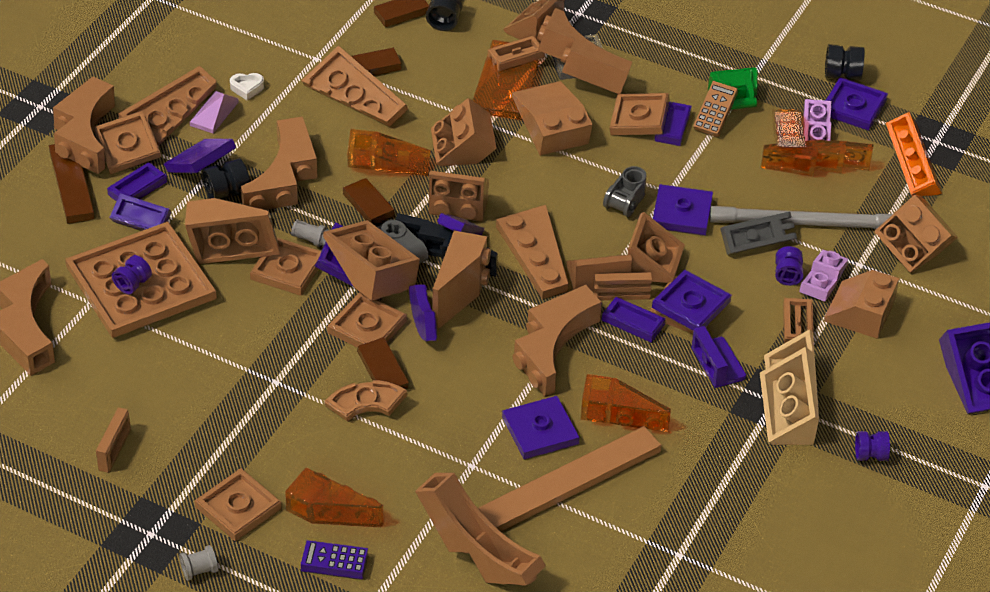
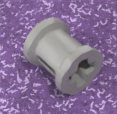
(198, 562)

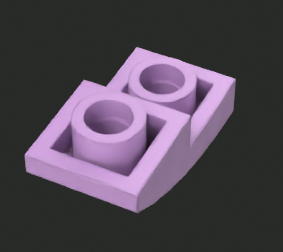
(817, 120)
(824, 275)

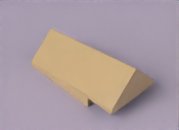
(791, 392)

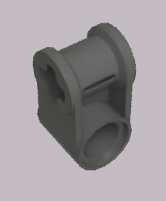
(627, 191)
(406, 238)

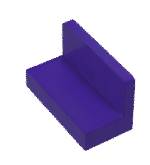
(716, 358)

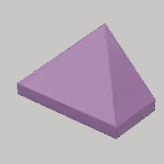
(214, 112)

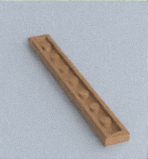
(570, 479)

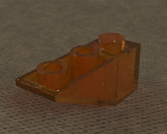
(385, 153)
(620, 404)
(328, 502)

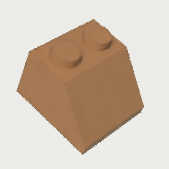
(863, 303)

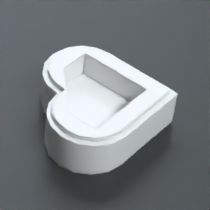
(247, 85)

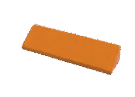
(913, 156)

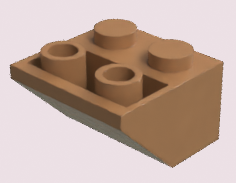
(463, 135)
(458, 195)
(915, 233)

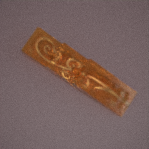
(788, 128)
(817, 155)

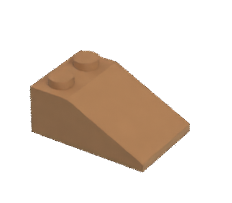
(553, 117)
(229, 231)
(372, 260)
(460, 275)

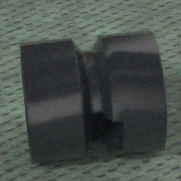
(444, 14)
(844, 62)
(222, 181)

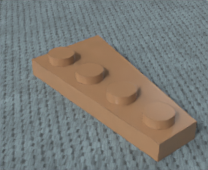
(352, 85)
(174, 102)
(536, 249)

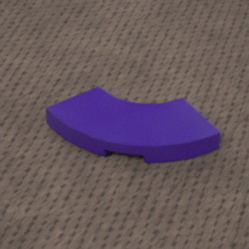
(422, 313)

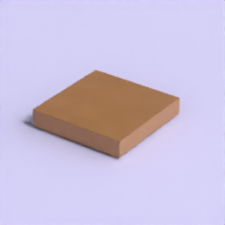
(639, 114)
(127, 142)
(289, 270)
(366, 321)
(238, 504)

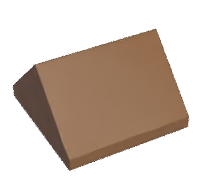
(532, 18)
(654, 250)
(584, 270)

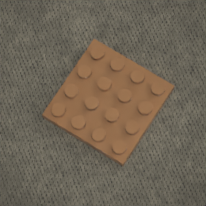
(173, 288)

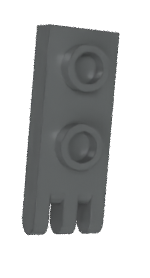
(757, 233)

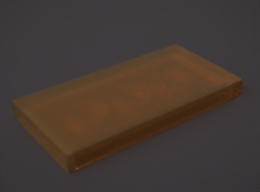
(496, 86)

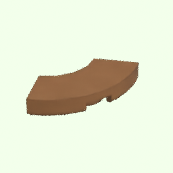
(364, 397)

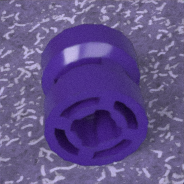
(789, 265)
(134, 272)
(872, 445)

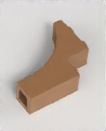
(580, 55)
(75, 122)
(293, 163)
(18, 329)
(549, 329)
(469, 531)

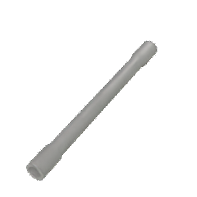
(732, 215)

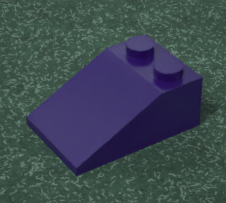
(968, 364)

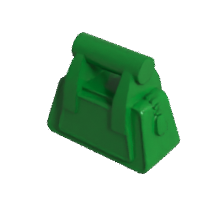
(744, 80)

